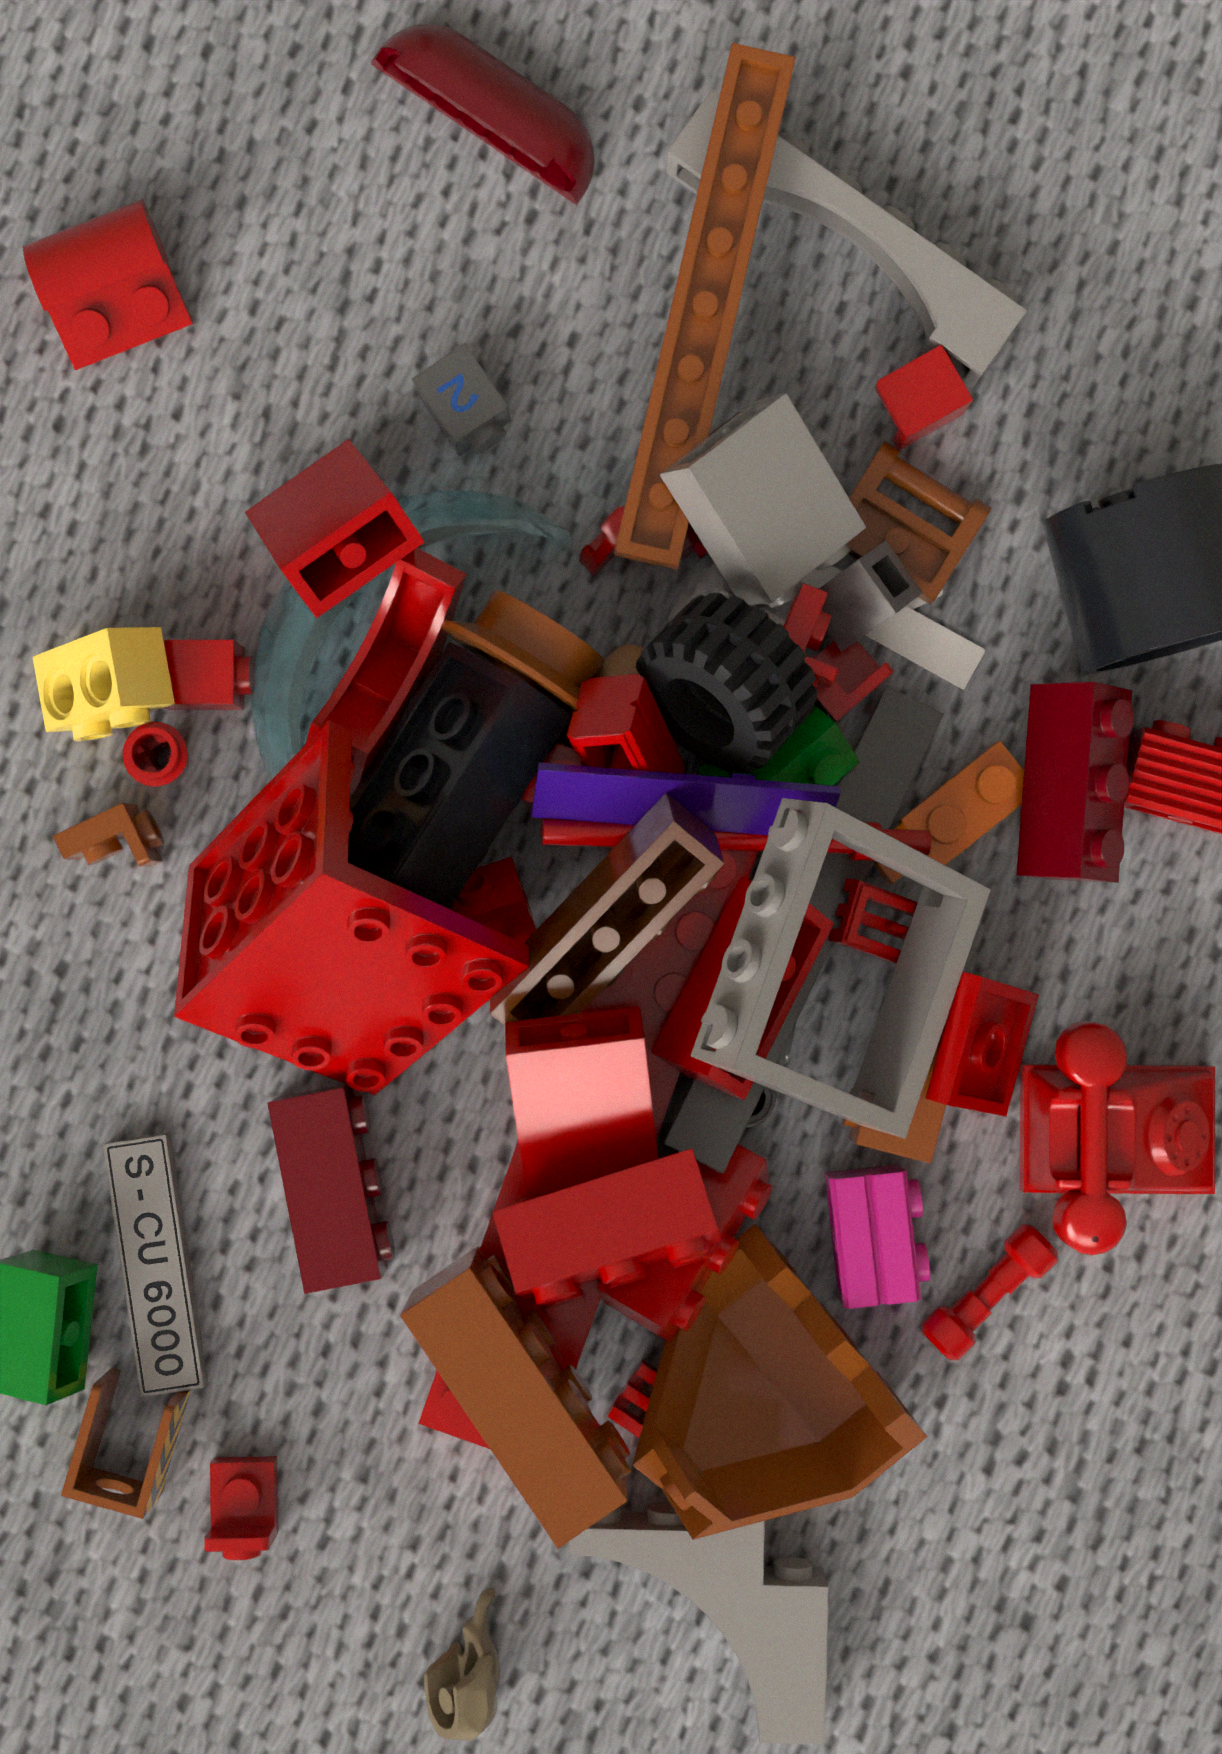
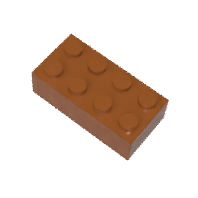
(519, 1394)

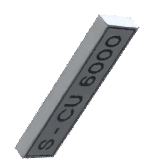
(155, 1264)

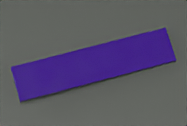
(626, 795)

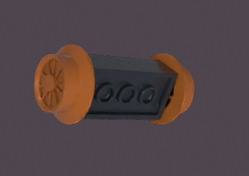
(467, 748)

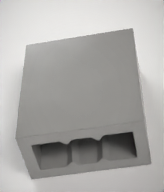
(764, 502)

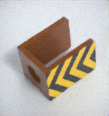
(86, 1482)

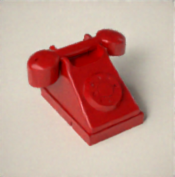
(1109, 1130)

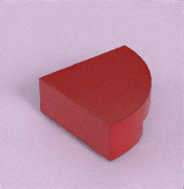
(602, 548)

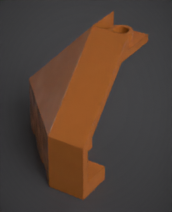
(766, 1403)

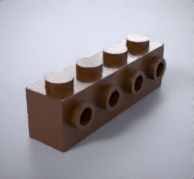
(613, 914)

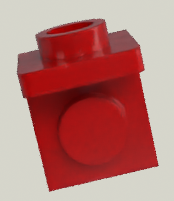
(807, 629)
(242, 1506)

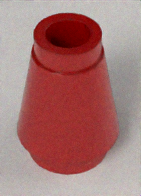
(142, 753)

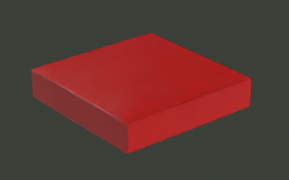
(982, 1045)

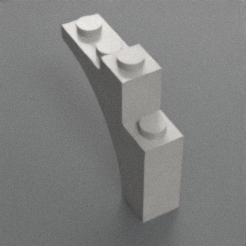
(766, 1613)

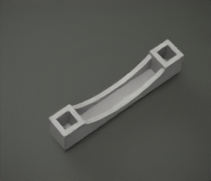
(950, 301)

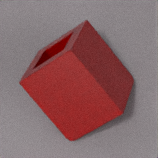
(923, 396)
(855, 679)

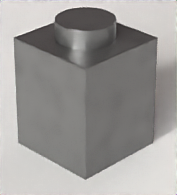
(867, 595)

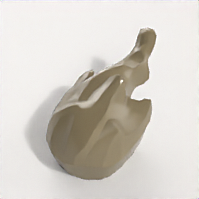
(465, 1684)

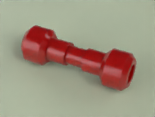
(953, 1328)

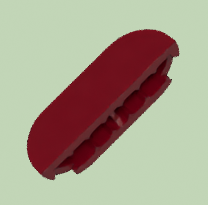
(492, 104)

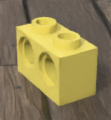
(104, 682)

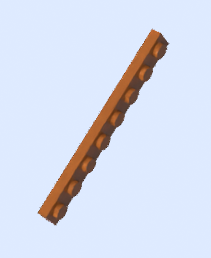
(705, 297)

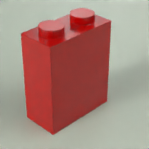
(333, 528)
(580, 1097)

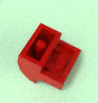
(107, 284)

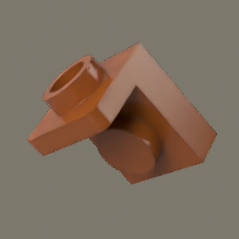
(100, 836)

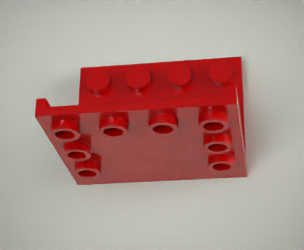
(320, 955)

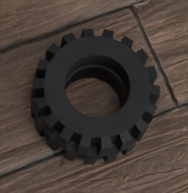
(728, 682)

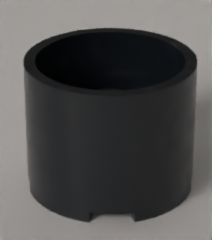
(1142, 569)

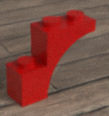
(394, 656)

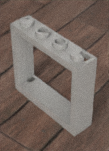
(917, 993)

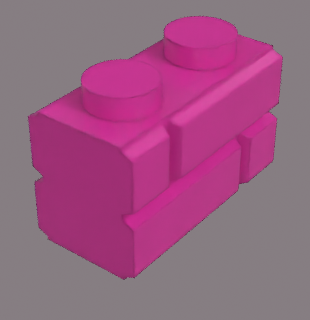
(875, 1236)

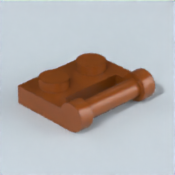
(920, 546)

